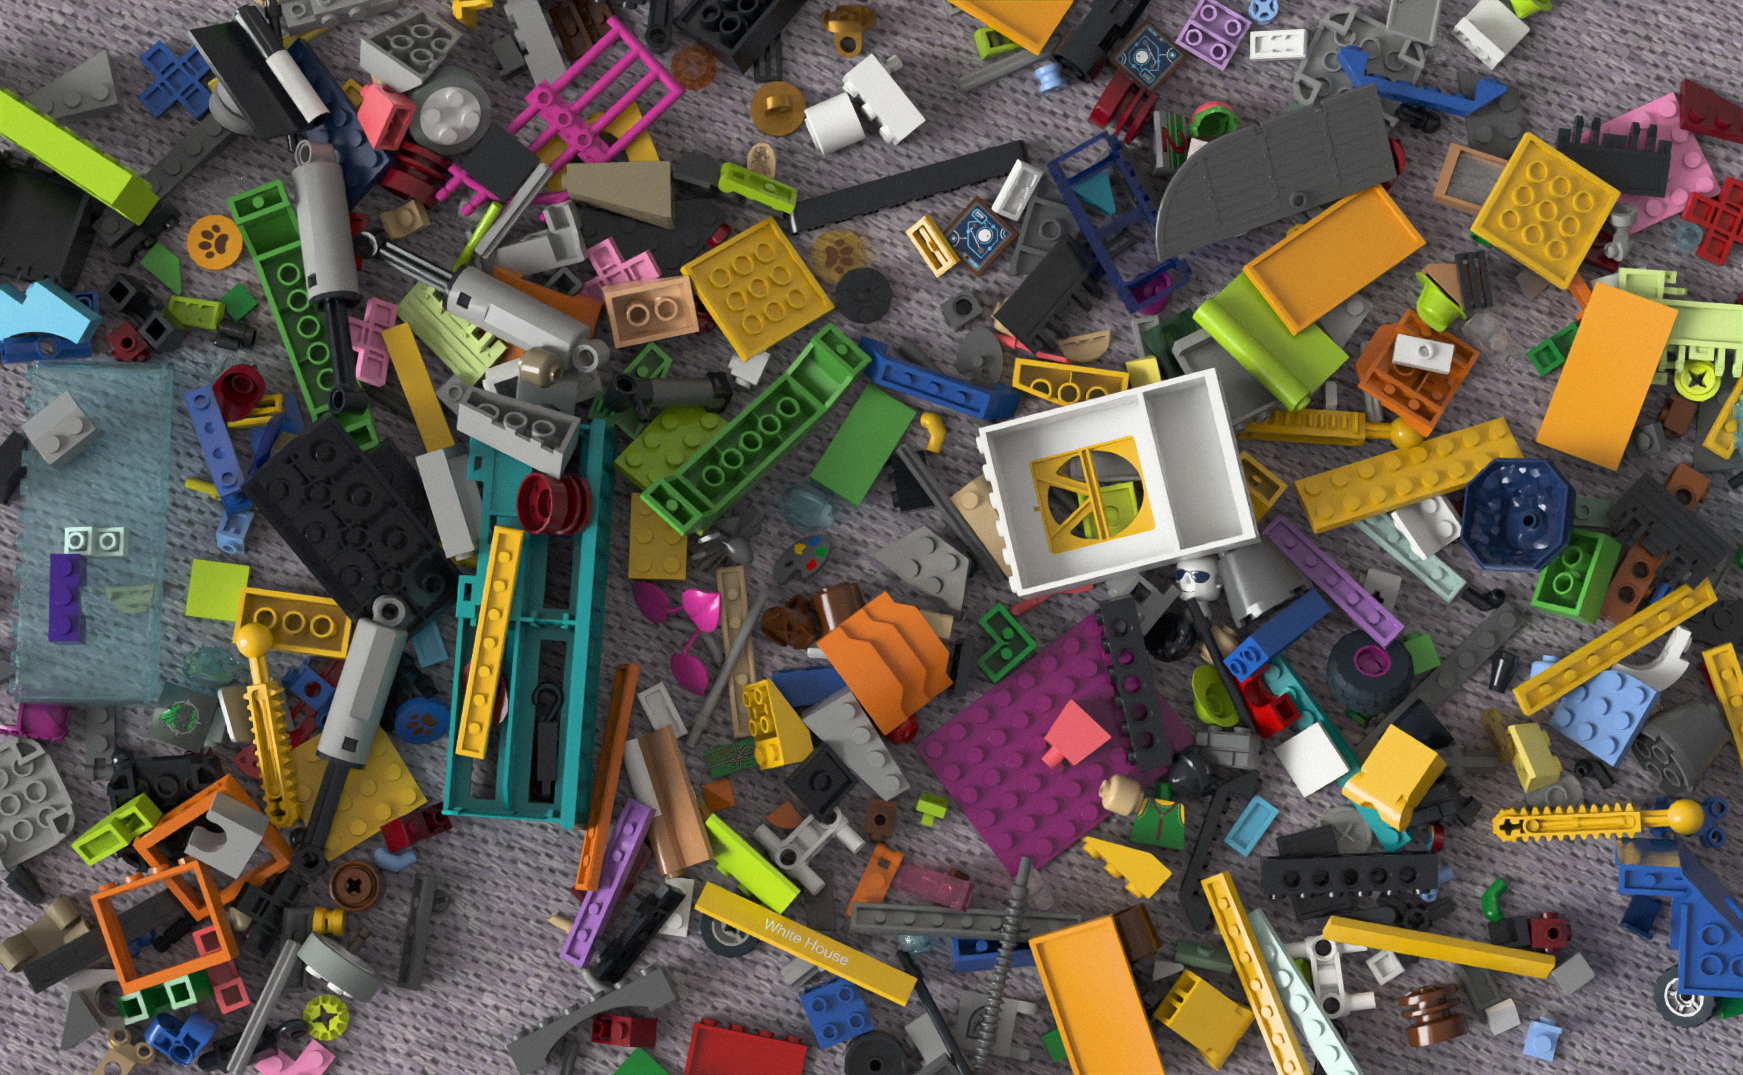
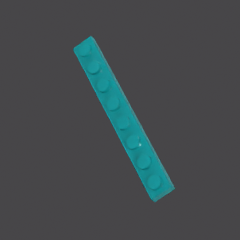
(1283, 678)

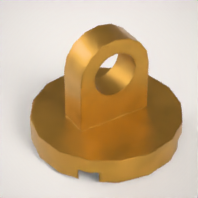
(848, 22)
(778, 109)

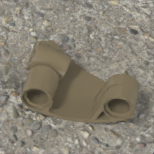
(54, 929)

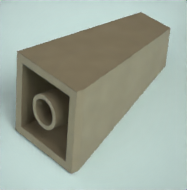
(627, 188)

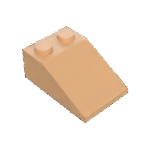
(649, 310)

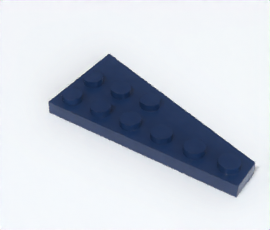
(353, 151)

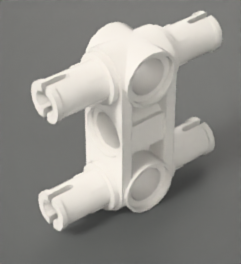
(806, 843)
(1328, 975)

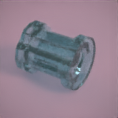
(1691, 230)

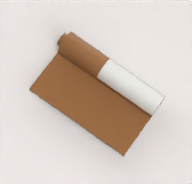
(663, 783)

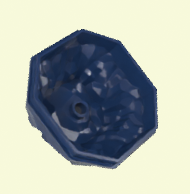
(1518, 515)

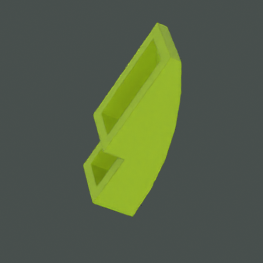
(117, 829)

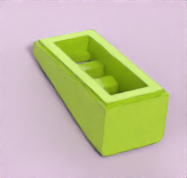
(996, 50)

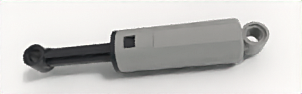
(329, 263)
(492, 304)
(353, 718)

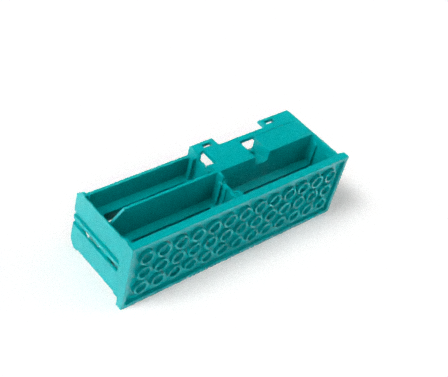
(528, 625)

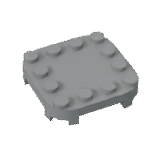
(1389, 55)
(34, 802)

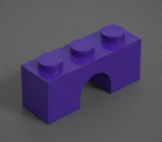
(66, 617)

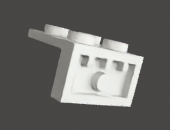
(1490, 31)
(1428, 525)

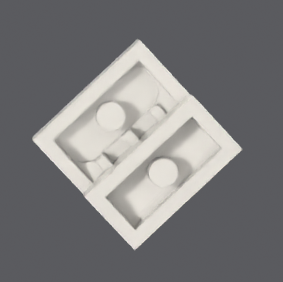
(1312, 759)

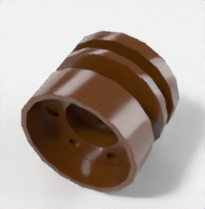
(1433, 1015)

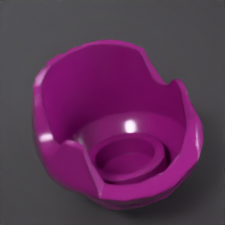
(1151, 289)

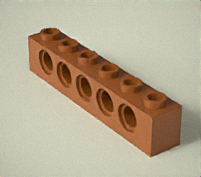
(1613, 609)

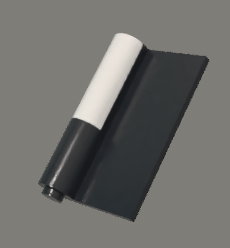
(260, 75)

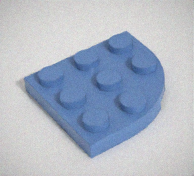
(1606, 714)

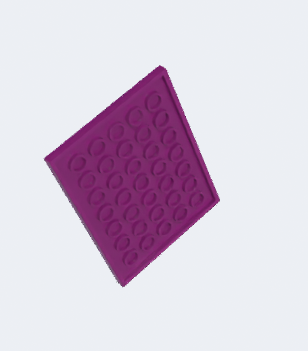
(995, 748)

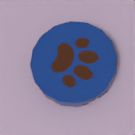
(421, 720)

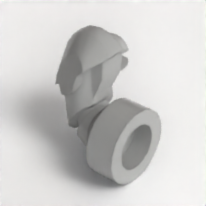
(1622, 218)

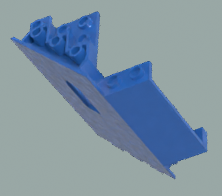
(1703, 912)

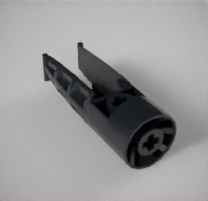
(1087, 47)

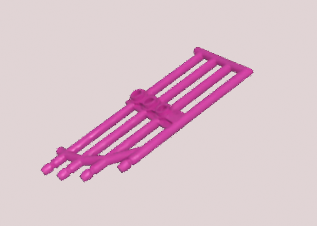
(570, 126)

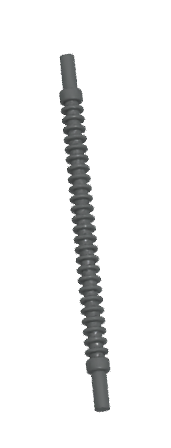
(1019, 892)

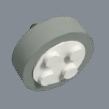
(449, 111)
(341, 965)

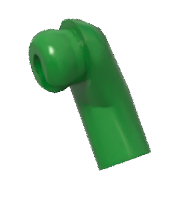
(1490, 901)

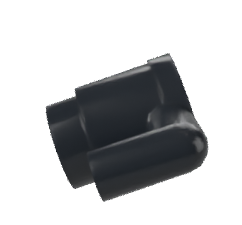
(235, 335)

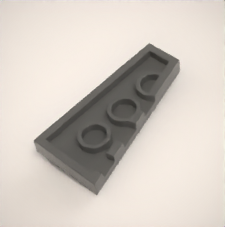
(1708, 411)

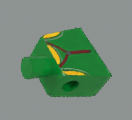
(1159, 820)

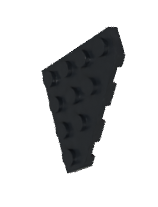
(694, 226)

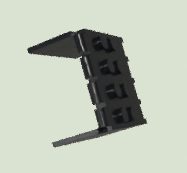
(44, 224)

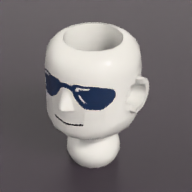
(1200, 579)

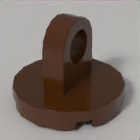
(790, 624)

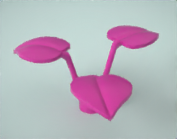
(702, 609)

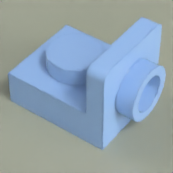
(233, 532)
(1542, 1039)

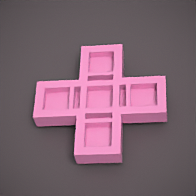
(614, 269)
(369, 342)
(312, 1061)

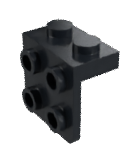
(407, 684)

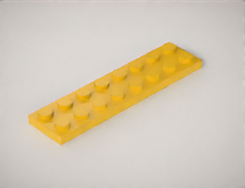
(1403, 475)

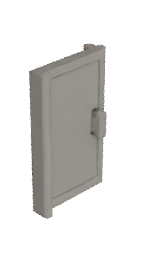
(1414, 19)
(1108, 467)

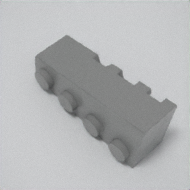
(535, 39)
(520, 429)
(857, 740)

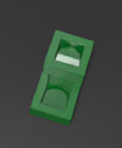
(1553, 350)

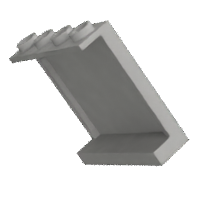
(1243, 392)

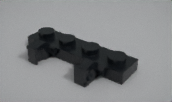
(650, 916)

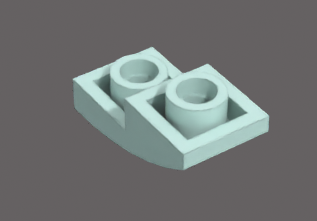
(97, 542)

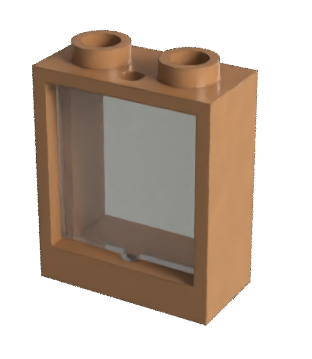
(1471, 180)

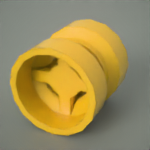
(329, 921)

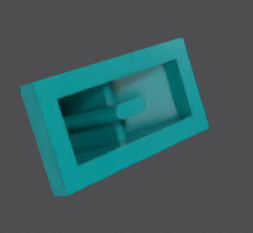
(1097, 193)

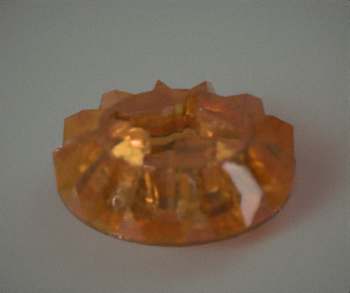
(688, 79)

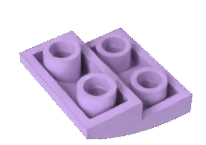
(1213, 33)

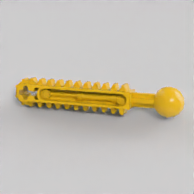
(1330, 428)
(254, 642)
(1682, 816)

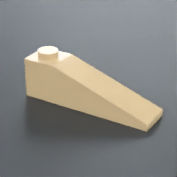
(976, 508)

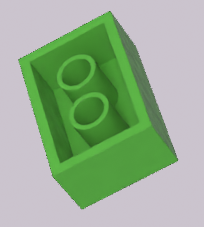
(1579, 578)

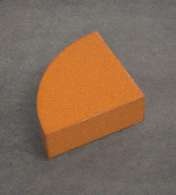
(785, 816)

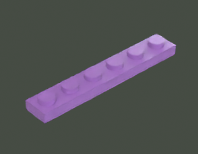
(1335, 582)
(615, 869)

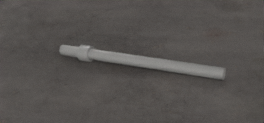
(702, 719)

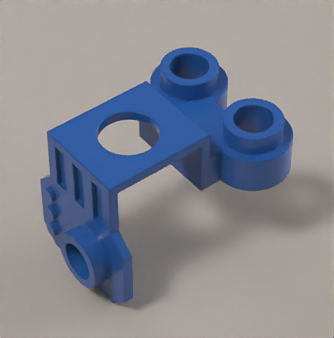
(297, 679)
(1707, 828)

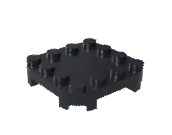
(168, 784)

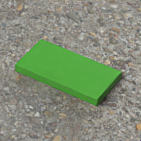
(863, 445)

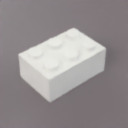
(882, 100)

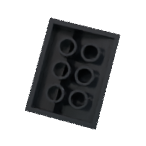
(736, 29)

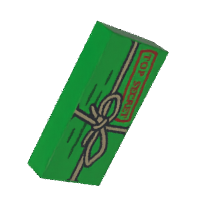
(731, 758)

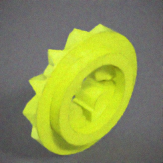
(1696, 368)
(332, 1005)

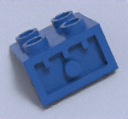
(835, 1011)

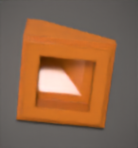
(718, 795)

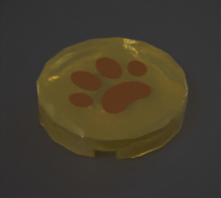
(835, 254)
(1499, 738)

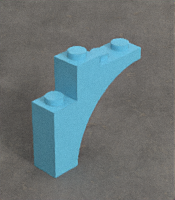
(45, 309)

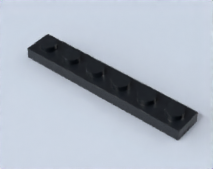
(92, 944)

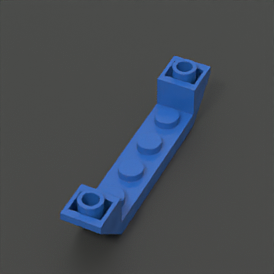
(1485, 91)
(937, 386)

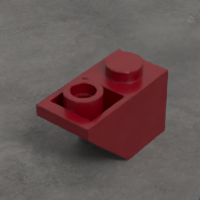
(415, 827)
(624, 1030)

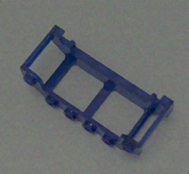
(1096, 236)

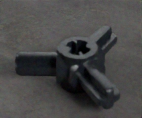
(1426, 913)

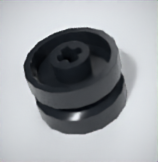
(872, 1046)

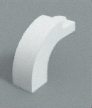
(1667, 666)

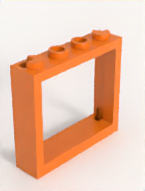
(188, 811)
(116, 942)

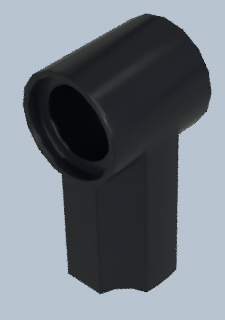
(660, 22)

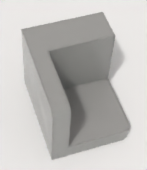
(1571, 973)

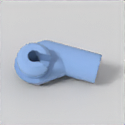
(392, 862)
(1444, 874)

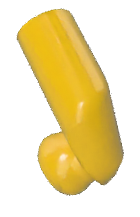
(936, 429)

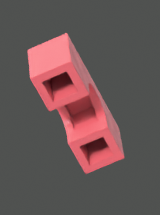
(224, 978)

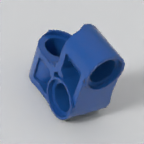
(180, 1039)

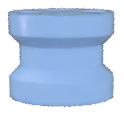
(1264, 6)
(1051, 78)

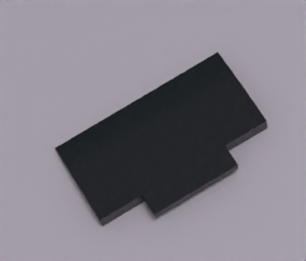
(358, 523)

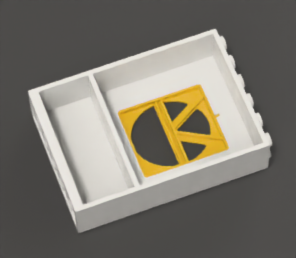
(1189, 470)

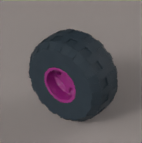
(1367, 675)

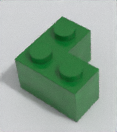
(1010, 642)

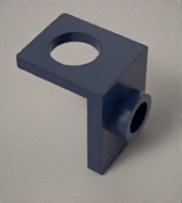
(1640, 916)

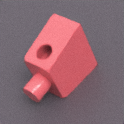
(385, 115)
(1073, 736)

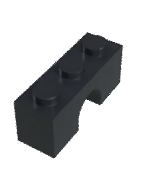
(157, 322)

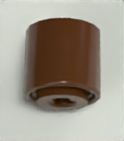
(836, 604)
(372, 885)
(1137, 933)

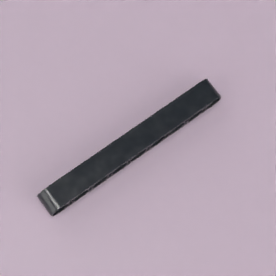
(906, 186)

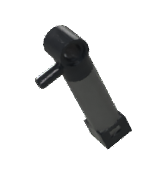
(627, 391)

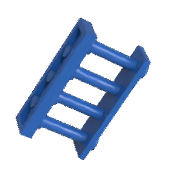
(218, 450)

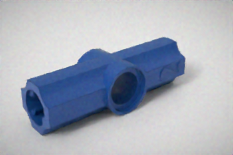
(28, 349)

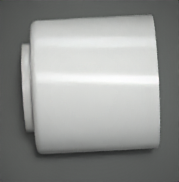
(833, 124)

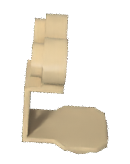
(125, 1054)

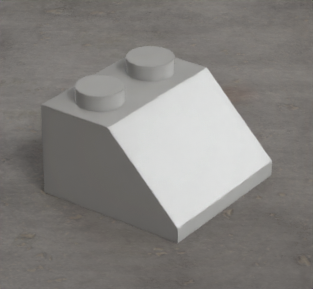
(61, 431)

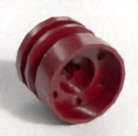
(1124, 107)
(417, 174)
(553, 504)

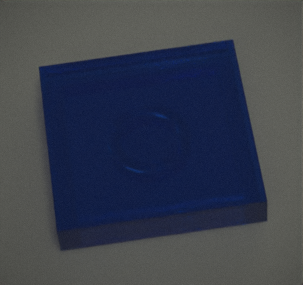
(267, 441)

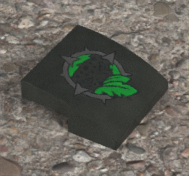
(183, 717)

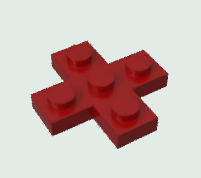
(1720, 220)

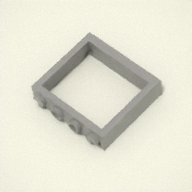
(453, 500)

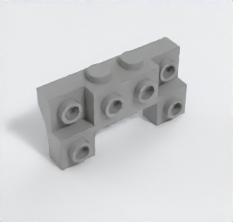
(311, 15)
(540, 250)

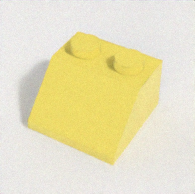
(1533, 759)

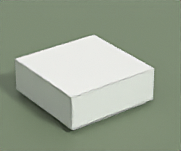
(1384, 966)
(1502, 1016)

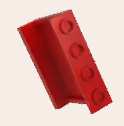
(737, 1052)

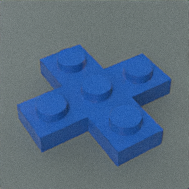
(176, 81)

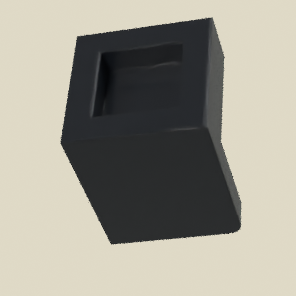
(1509, 932)

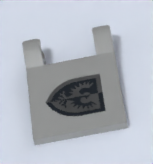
(971, 1016)

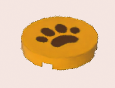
(215, 242)

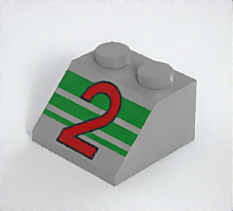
(1168, 143)

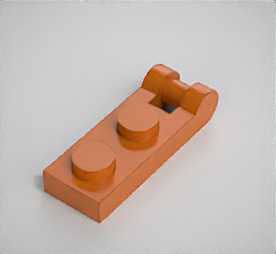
(875, 878)

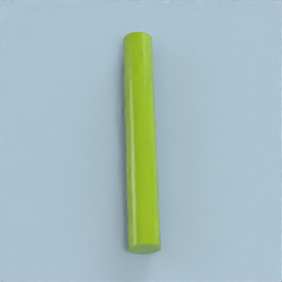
(478, 234)

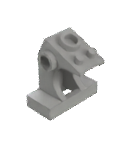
(1153, 605)

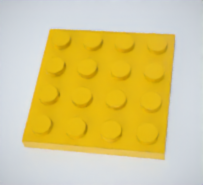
(1545, 211)
(757, 289)
(369, 795)

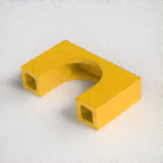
(638, 151)

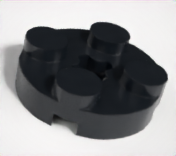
(879, 294)

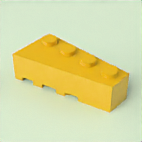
(1066, 383)

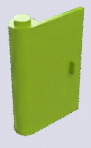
(1265, 347)

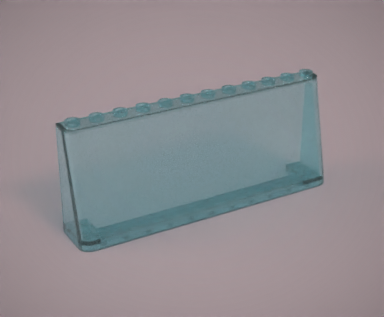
(108, 485)

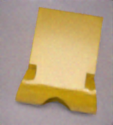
(1395, 777)
(1204, 1017)

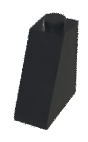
(11, 465)

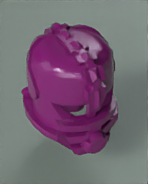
(40, 721)

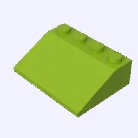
(749, 867)

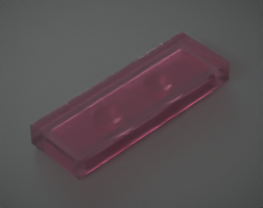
(933, 886)

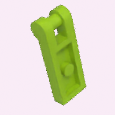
(757, 187)

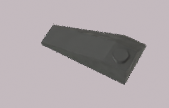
(701, 176)

